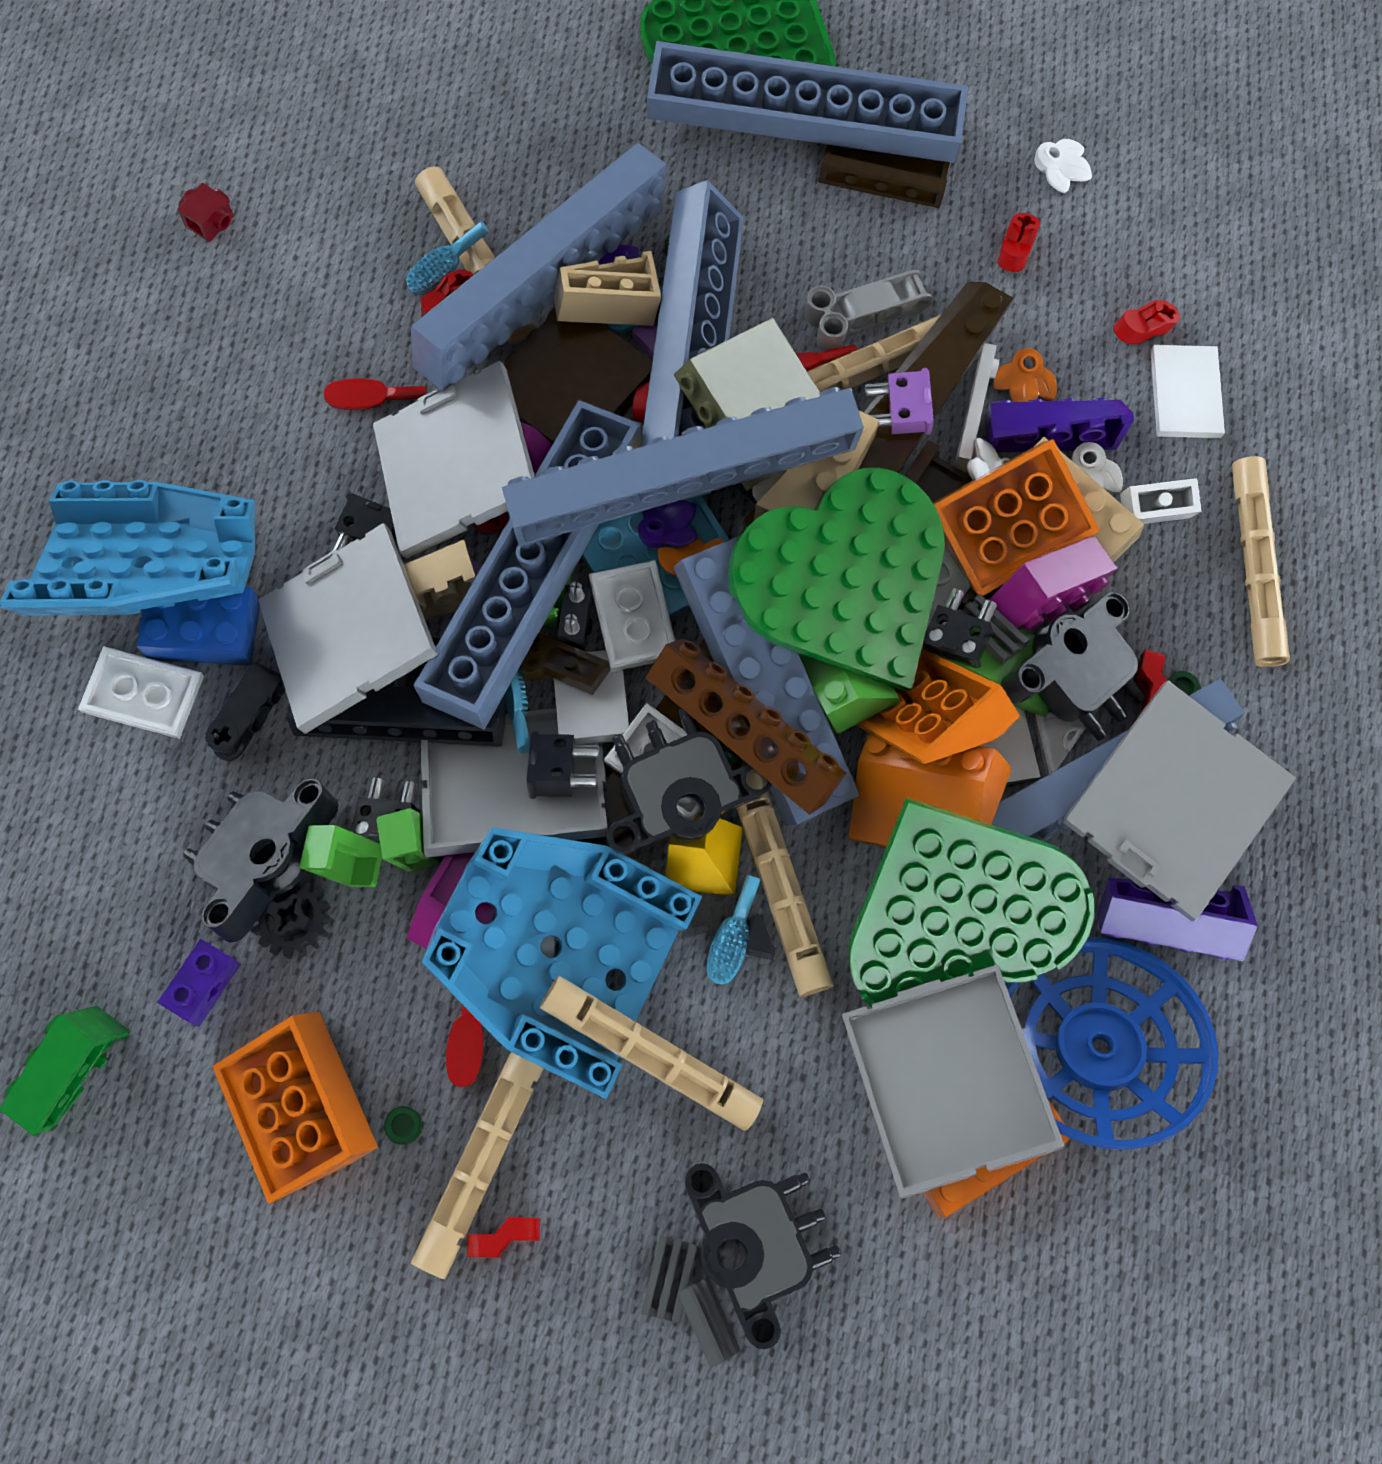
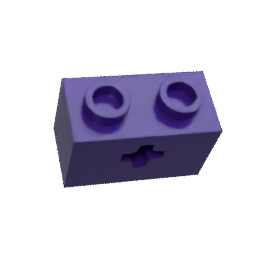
(199, 983)

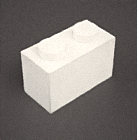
(1163, 500)

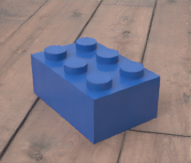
(202, 631)

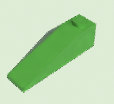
(846, 695)

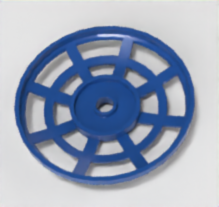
(1126, 1045)

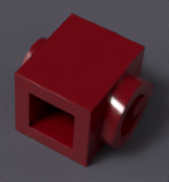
(205, 211)

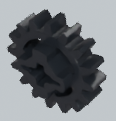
(283, 931)

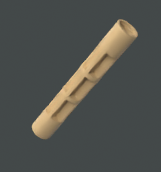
(456, 222)
(871, 360)
(1260, 561)
(784, 893)
(651, 1053)
(476, 1166)

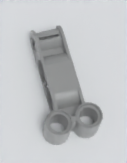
(863, 306)

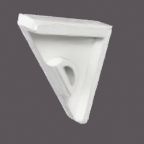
(1056, 738)

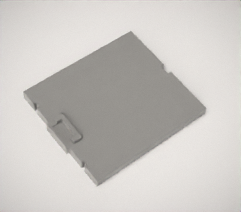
(451, 458)
(346, 628)
(487, 788)
(1179, 801)
(951, 1081)

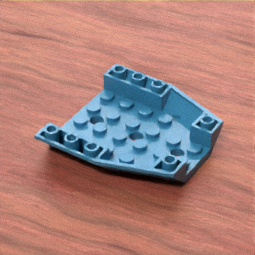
(136, 549)
(597, 908)

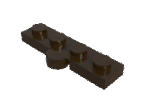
(564, 664)

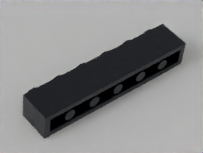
(402, 716)

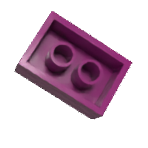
(1054, 584)

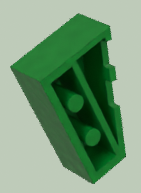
(59, 1067)

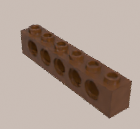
(726, 722)

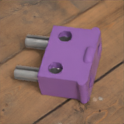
(908, 402)

